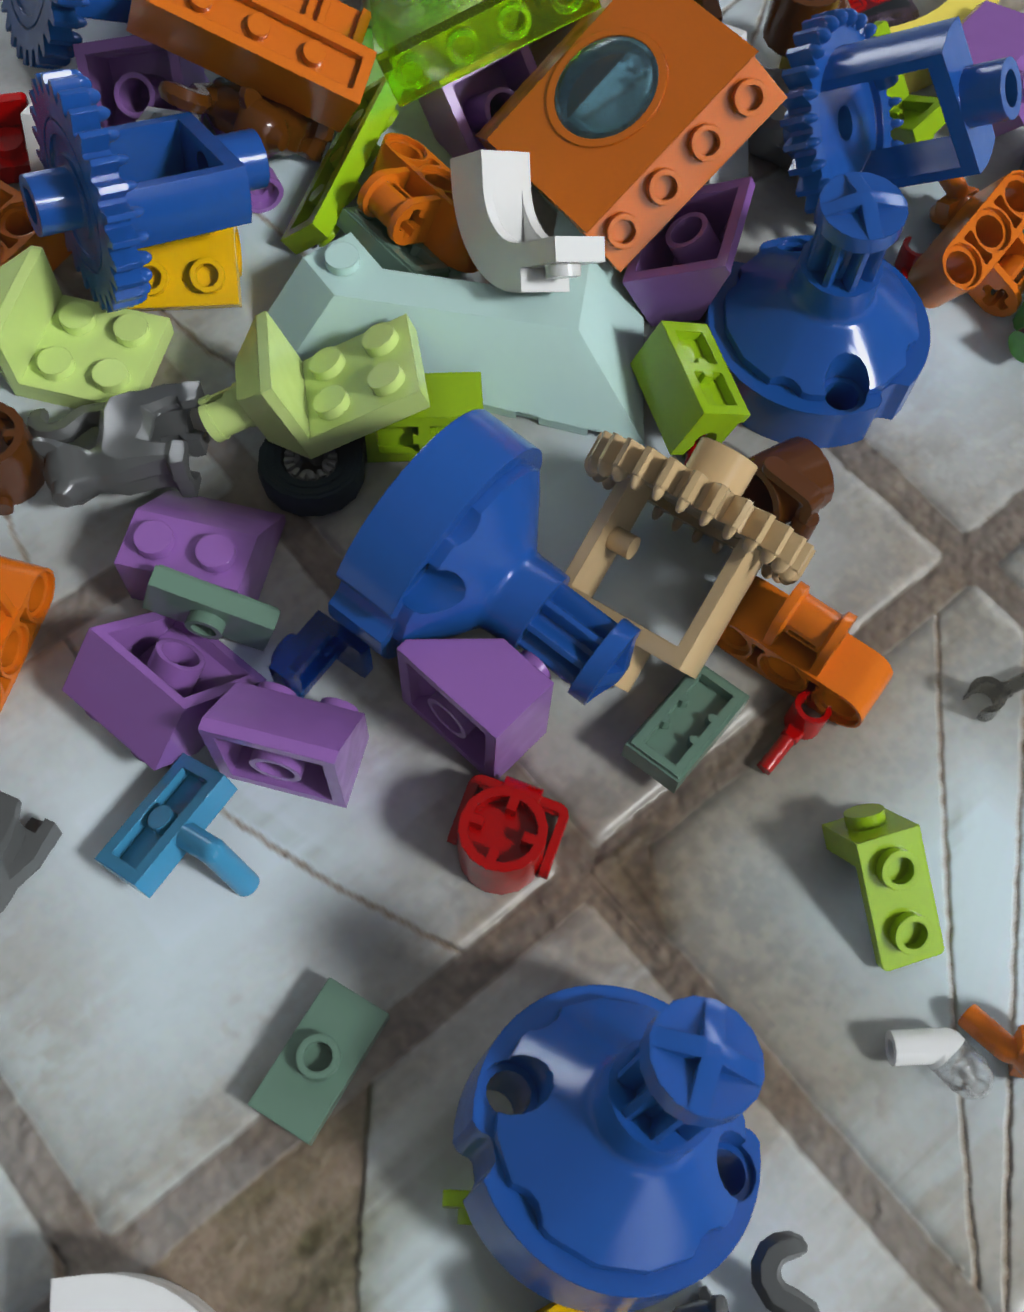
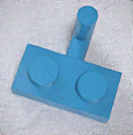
(173, 824)

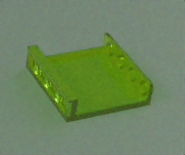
(439, 41)

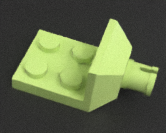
(68, 346)
(323, 399)

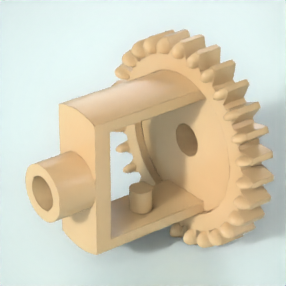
(709, 500)

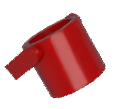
(505, 833)

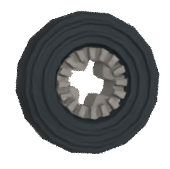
(307, 492)

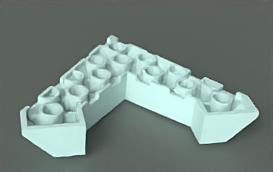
(537, 352)

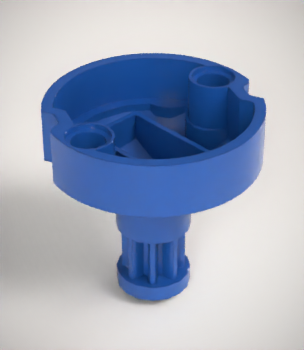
(823, 323)
(460, 553)
(620, 1145)

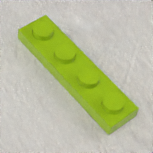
(339, 172)

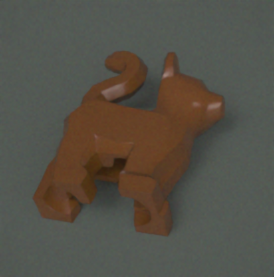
(242, 107)

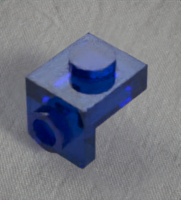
(307, 655)

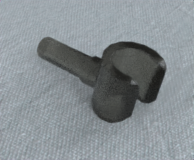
(996, 690)

